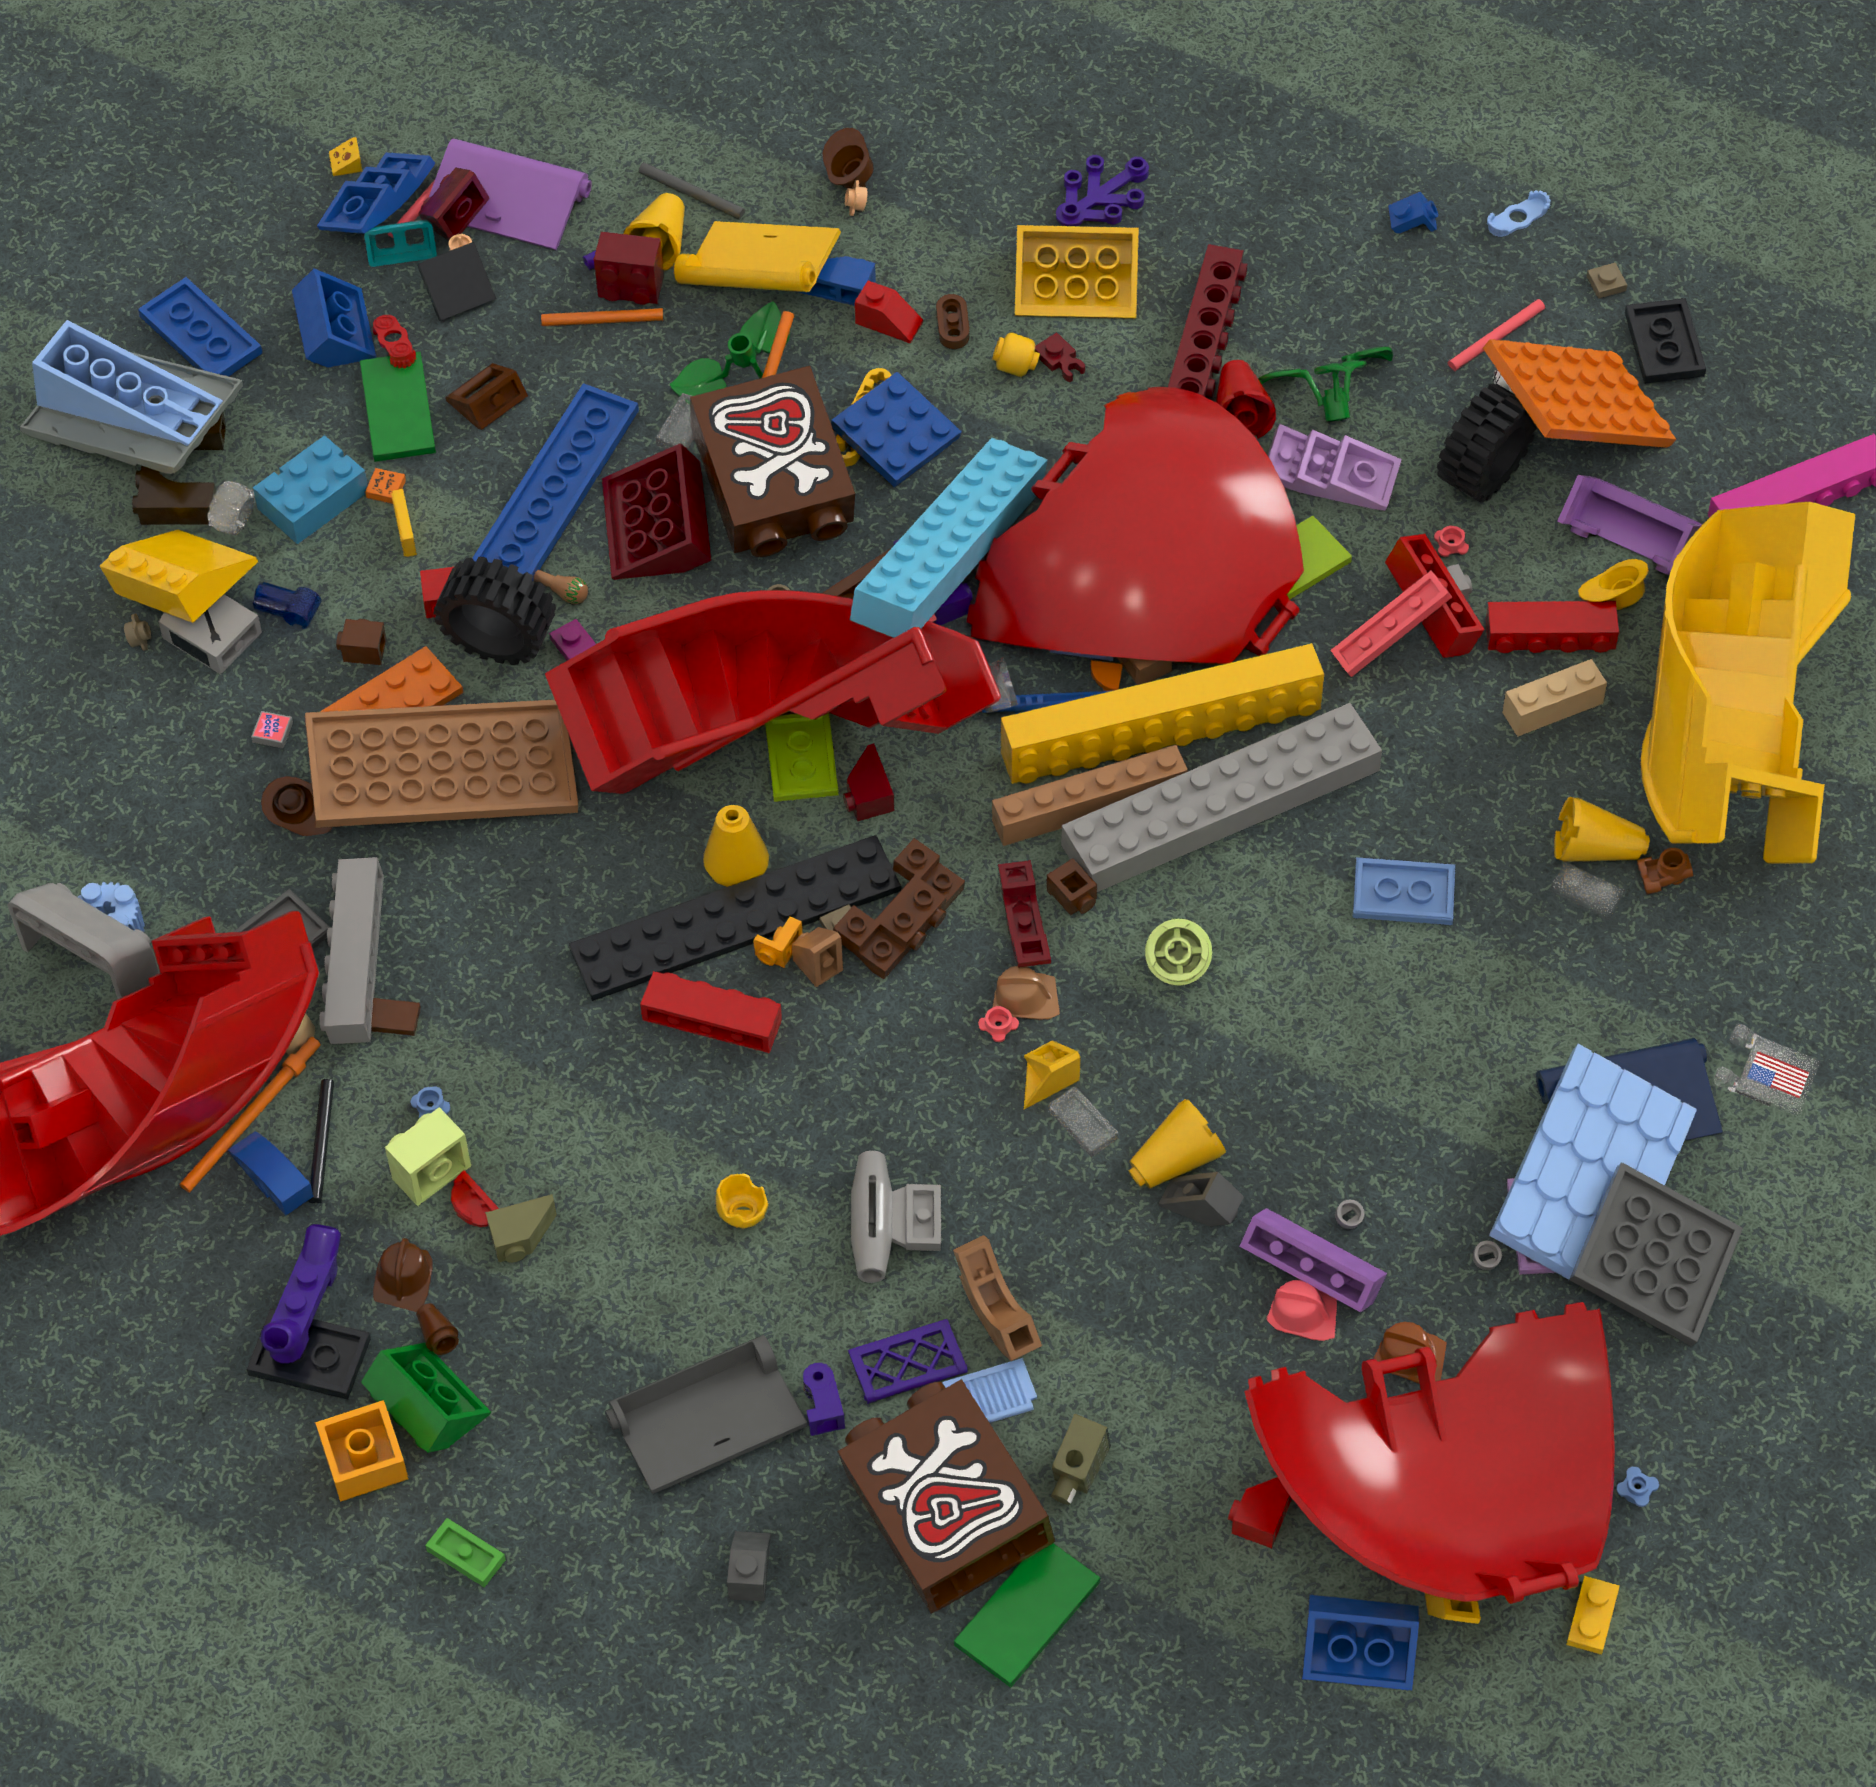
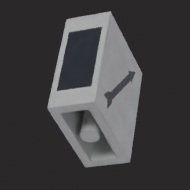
(216, 635)

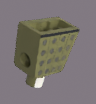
(1083, 1445)

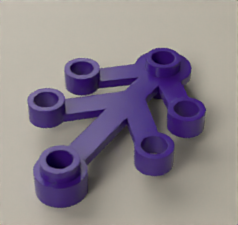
(1101, 195)

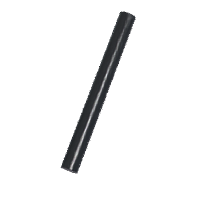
(321, 1139)

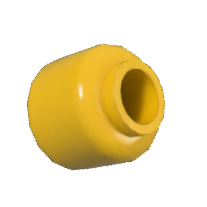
(1015, 354)

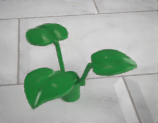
(755, 335)
(1336, 399)

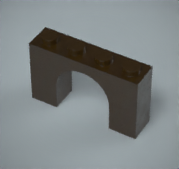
(173, 502)

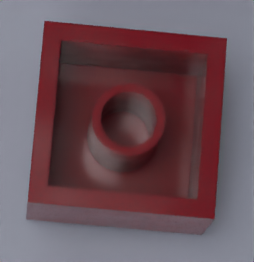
(629, 268)

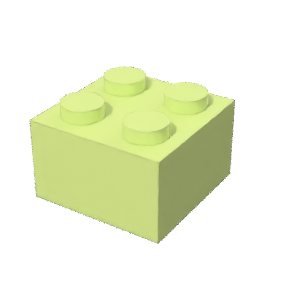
(427, 1155)

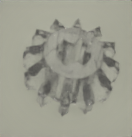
(231, 507)

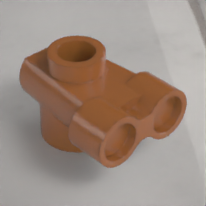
(1668, 869)

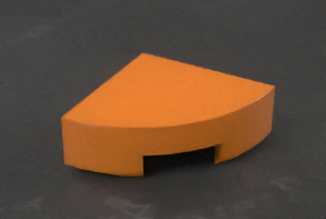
(1107, 674)

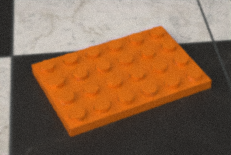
(1579, 394)

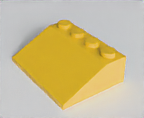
(1076, 271)
(175, 572)

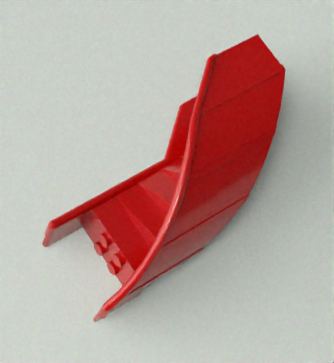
(732, 662)
(160, 1070)

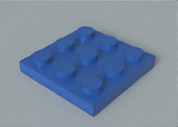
(895, 429)

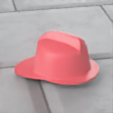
(1303, 1311)

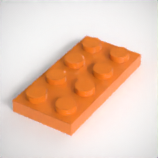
(410, 683)

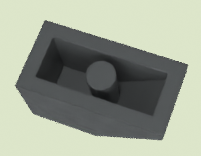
(1203, 1198)
(748, 1566)

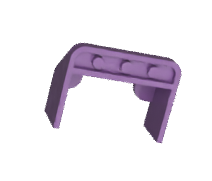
(1627, 520)

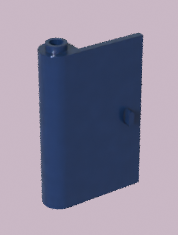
(1672, 1068)

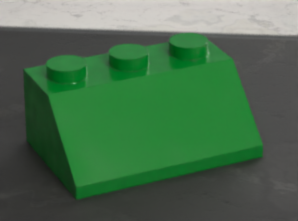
(424, 1396)

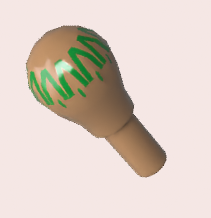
(569, 588)

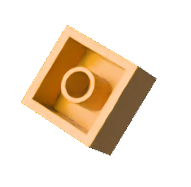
(362, 1450)

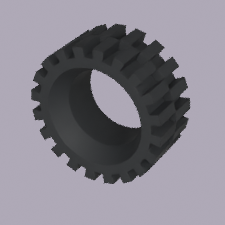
(1486, 443)
(494, 610)

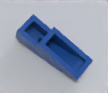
(272, 1172)

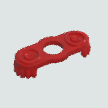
(400, 351)

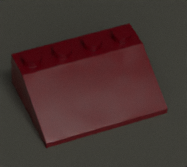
(657, 516)

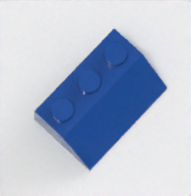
(332, 320)
(1361, 1642)

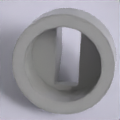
(1346, 1207)
(1485, 1248)

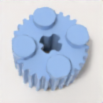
(115, 901)

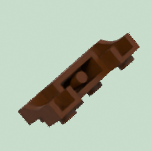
(908, 916)

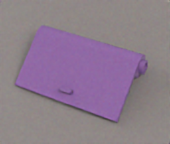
(526, 195)

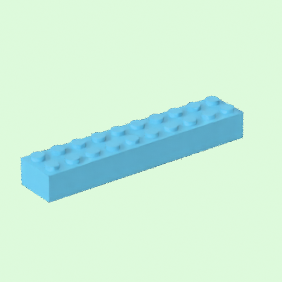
(948, 539)

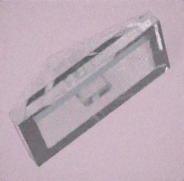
(1004, 684)

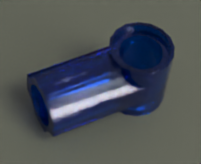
(294, 606)

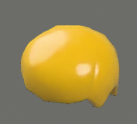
(738, 1192)

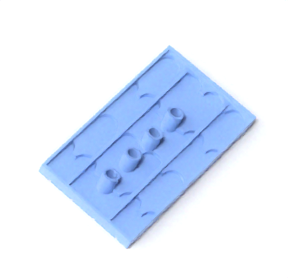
(1587, 1130)

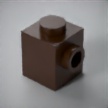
(362, 641)

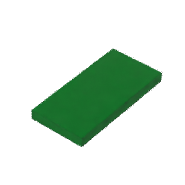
(397, 409)
(1026, 1613)

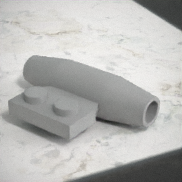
(886, 1216)

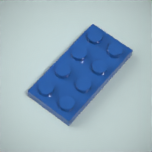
(199, 329)

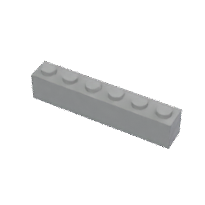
(352, 951)

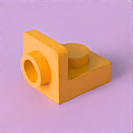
(779, 949)

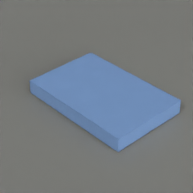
(1404, 891)

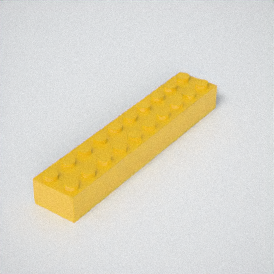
(1161, 714)

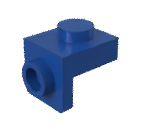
(1412, 213)

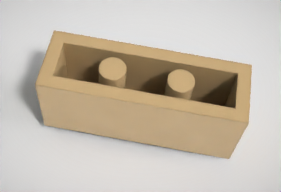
(1554, 697)

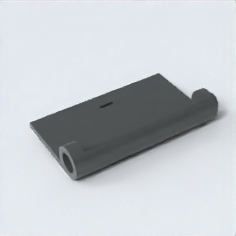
(706, 1414)

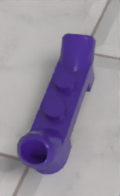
(314, 1271)

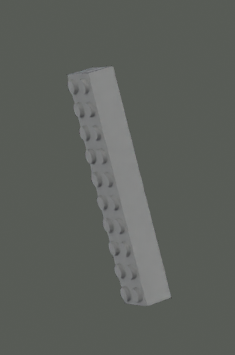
(1222, 797)

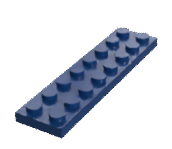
(558, 480)

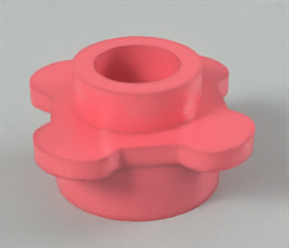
(1454, 534)
(995, 1015)

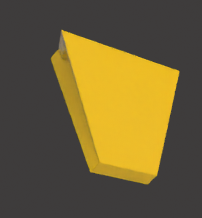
(1049, 1071)

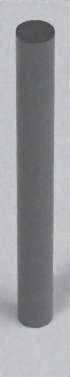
(691, 190)

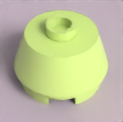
(1178, 952)

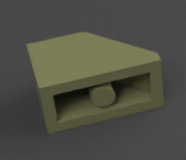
(520, 1227)

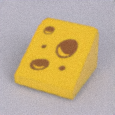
(345, 158)

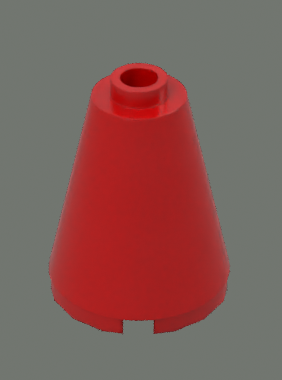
(1246, 397)

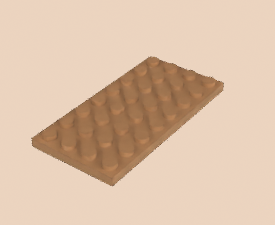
(439, 763)

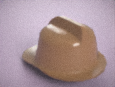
(1027, 994)

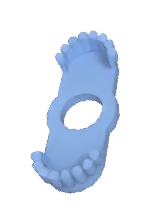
(1533, 208)

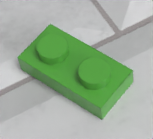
(465, 1552)

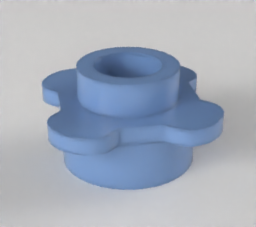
(429, 1095)
(1637, 1496)

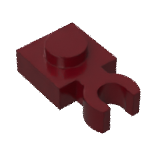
(1057, 354)

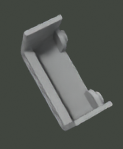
(85, 932)

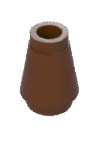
(437, 1330)

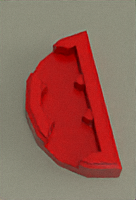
(470, 1201)

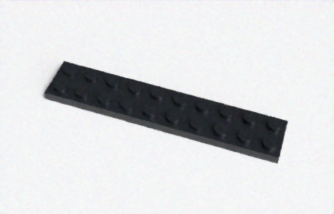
(733, 917)

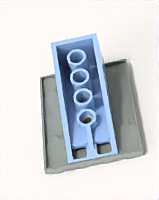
(123, 401)

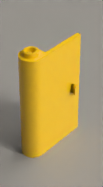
(758, 257)

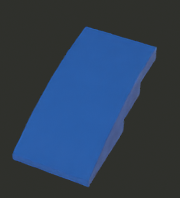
(376, 193)

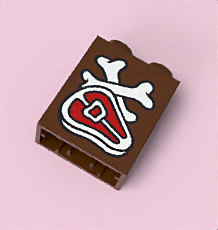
(773, 462)
(945, 1493)

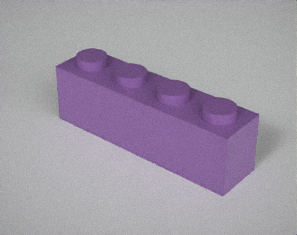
(1313, 1260)

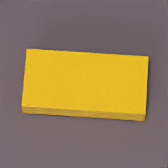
(403, 523)

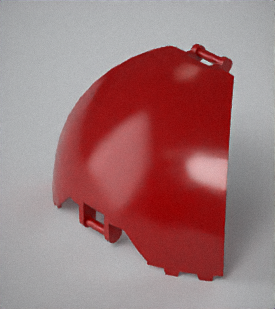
(1153, 543)
(1472, 1478)

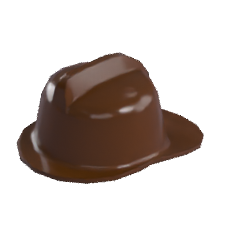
(847, 158)
(290, 796)
(403, 1276)

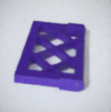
(915, 1336)

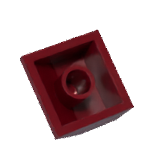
(454, 203)

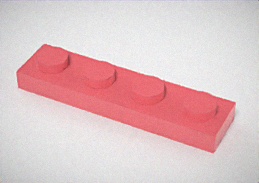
(1391, 623)

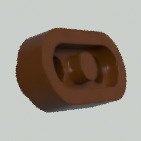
(952, 323)

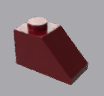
(868, 787)

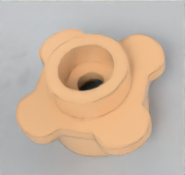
(856, 198)

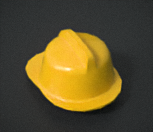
(1619, 583)

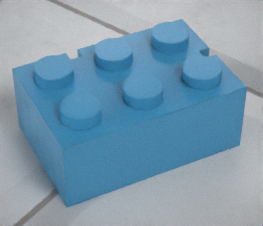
(310, 489)

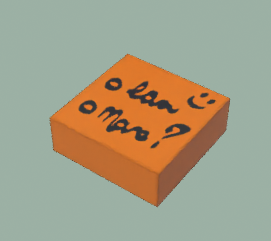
(383, 483)

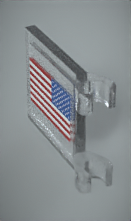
(1771, 1073)

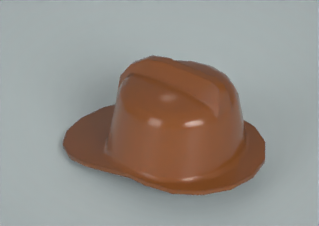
(1404, 1339)

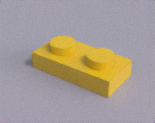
(1593, 1615)

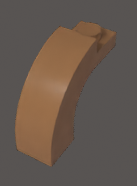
(992, 1301)

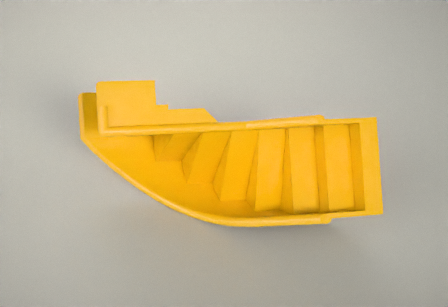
(1735, 626)

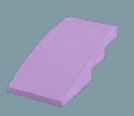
(1332, 468)

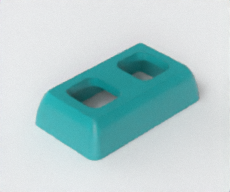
(400, 244)

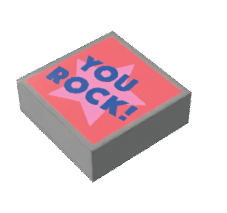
(272, 729)

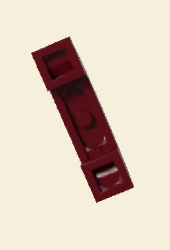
(1023, 914)

